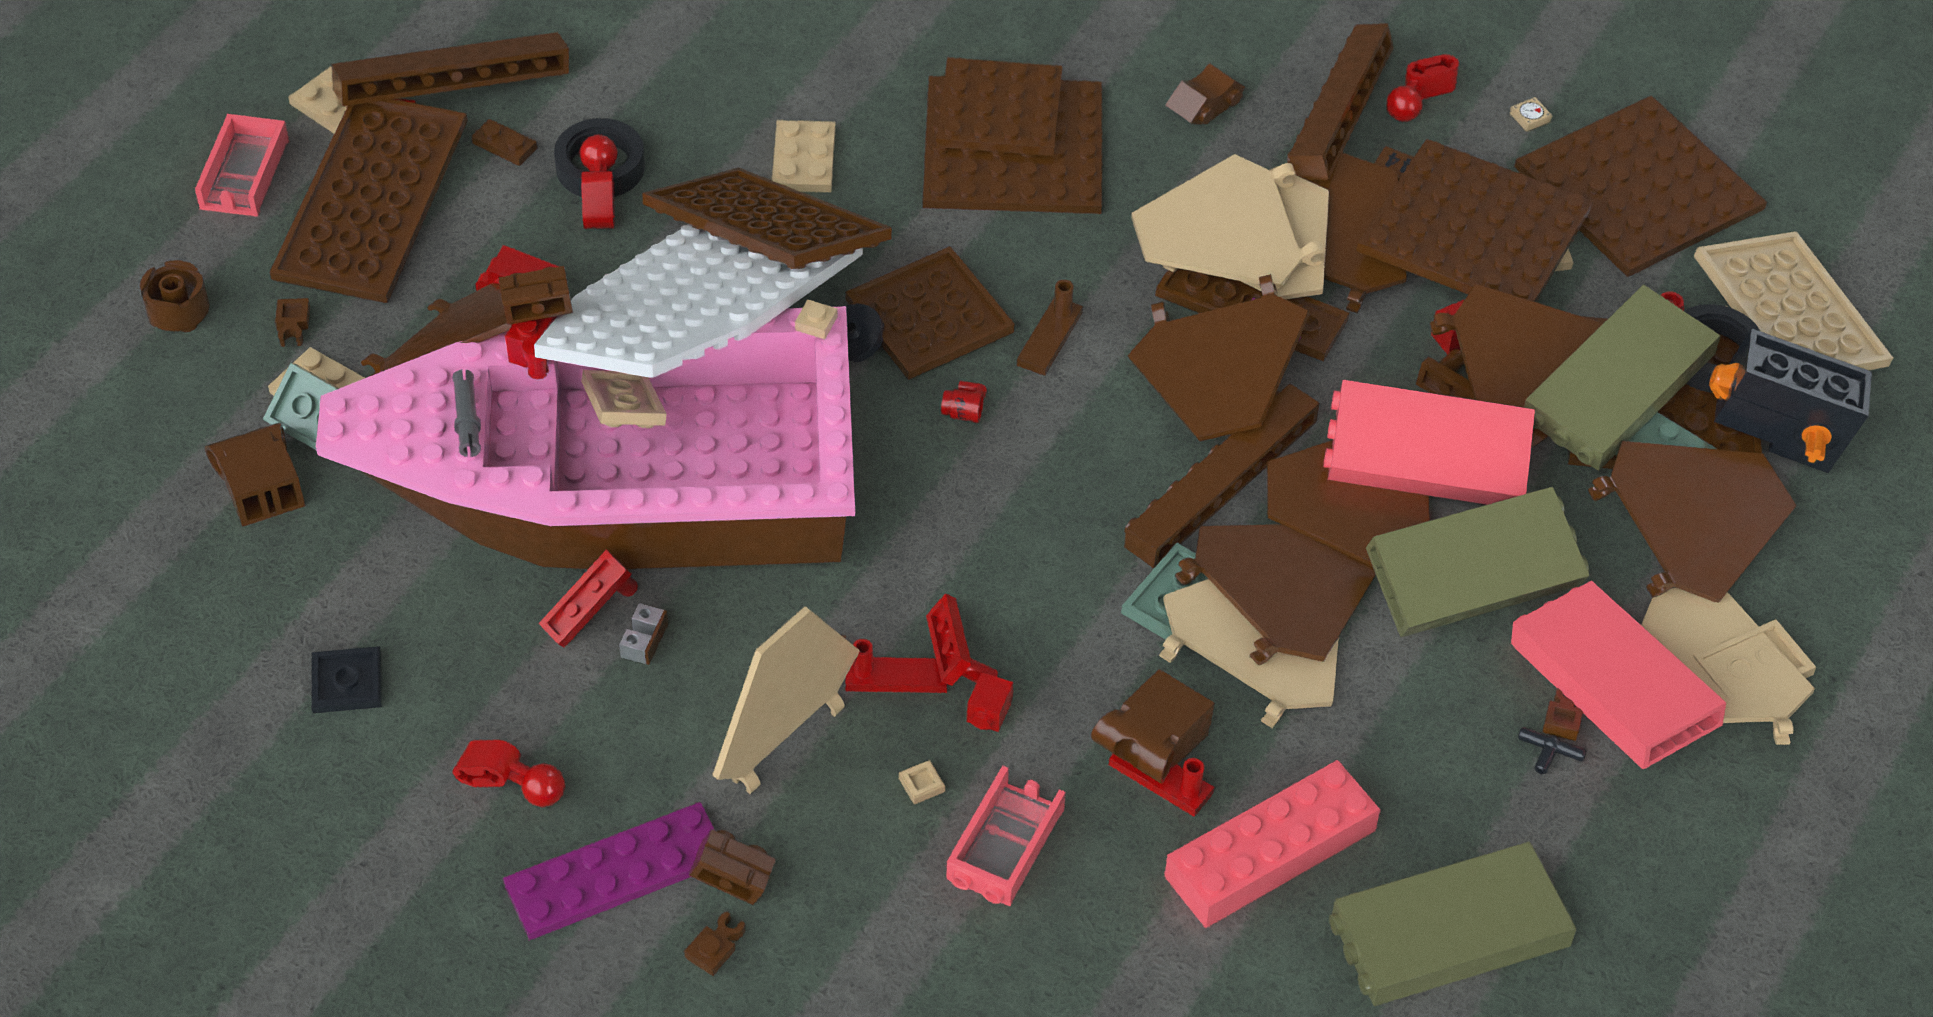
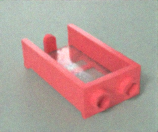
(241, 165)
(1003, 839)

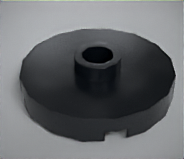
(867, 333)

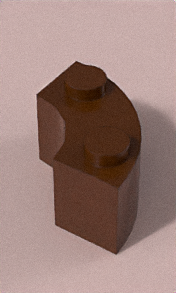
(1205, 95)

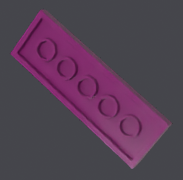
(608, 871)

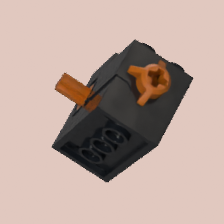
(1792, 398)

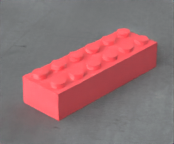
(1271, 843)

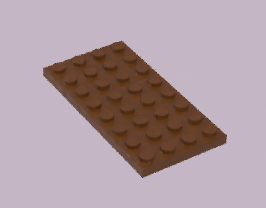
(369, 198)
(767, 217)

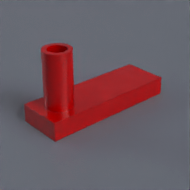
(588, 597)
(951, 644)
(892, 674)
(1181, 787)

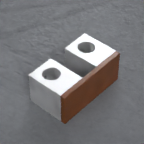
(648, 628)

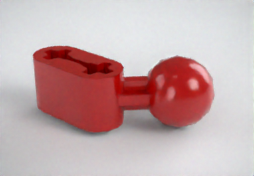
(1423, 80)
(597, 184)
(496, 761)

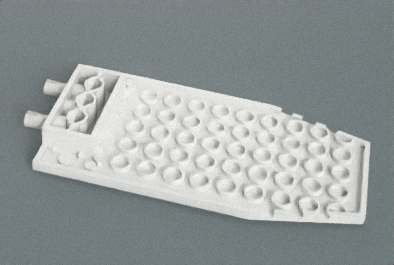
(677, 303)

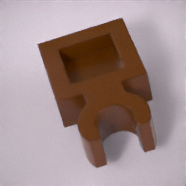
(292, 318)
(1562, 717)
(713, 947)

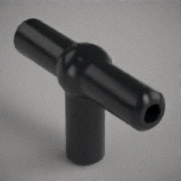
(1551, 745)

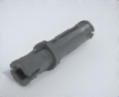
(467, 423)

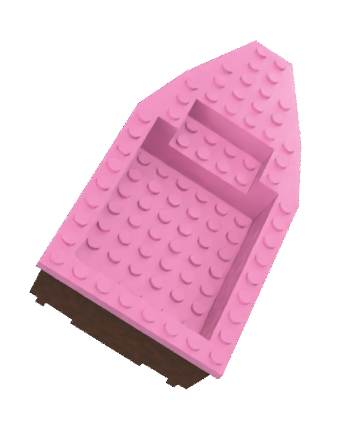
(737, 475)

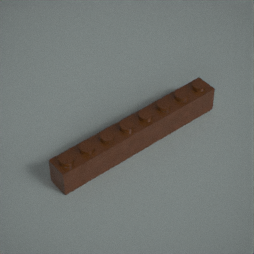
(449, 68)
(1341, 102)
(1219, 477)

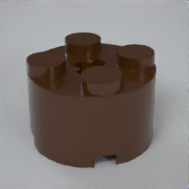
(174, 296)

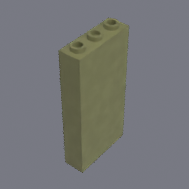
(1621, 377)
(1477, 561)
(1451, 923)

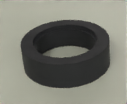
(624, 137)
(1724, 322)

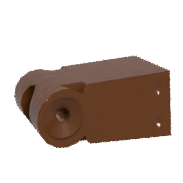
(257, 473)
(1156, 725)

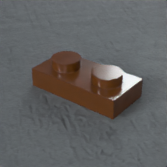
(504, 142)

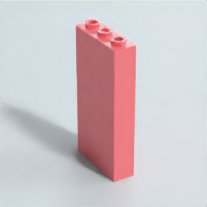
(1429, 443)
(1618, 674)

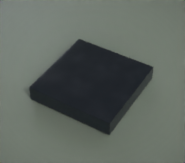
(346, 680)

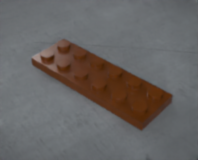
(1210, 292)

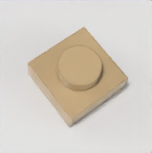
(816, 319)

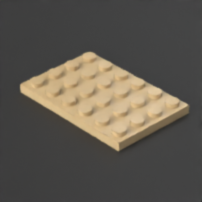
(1792, 297)

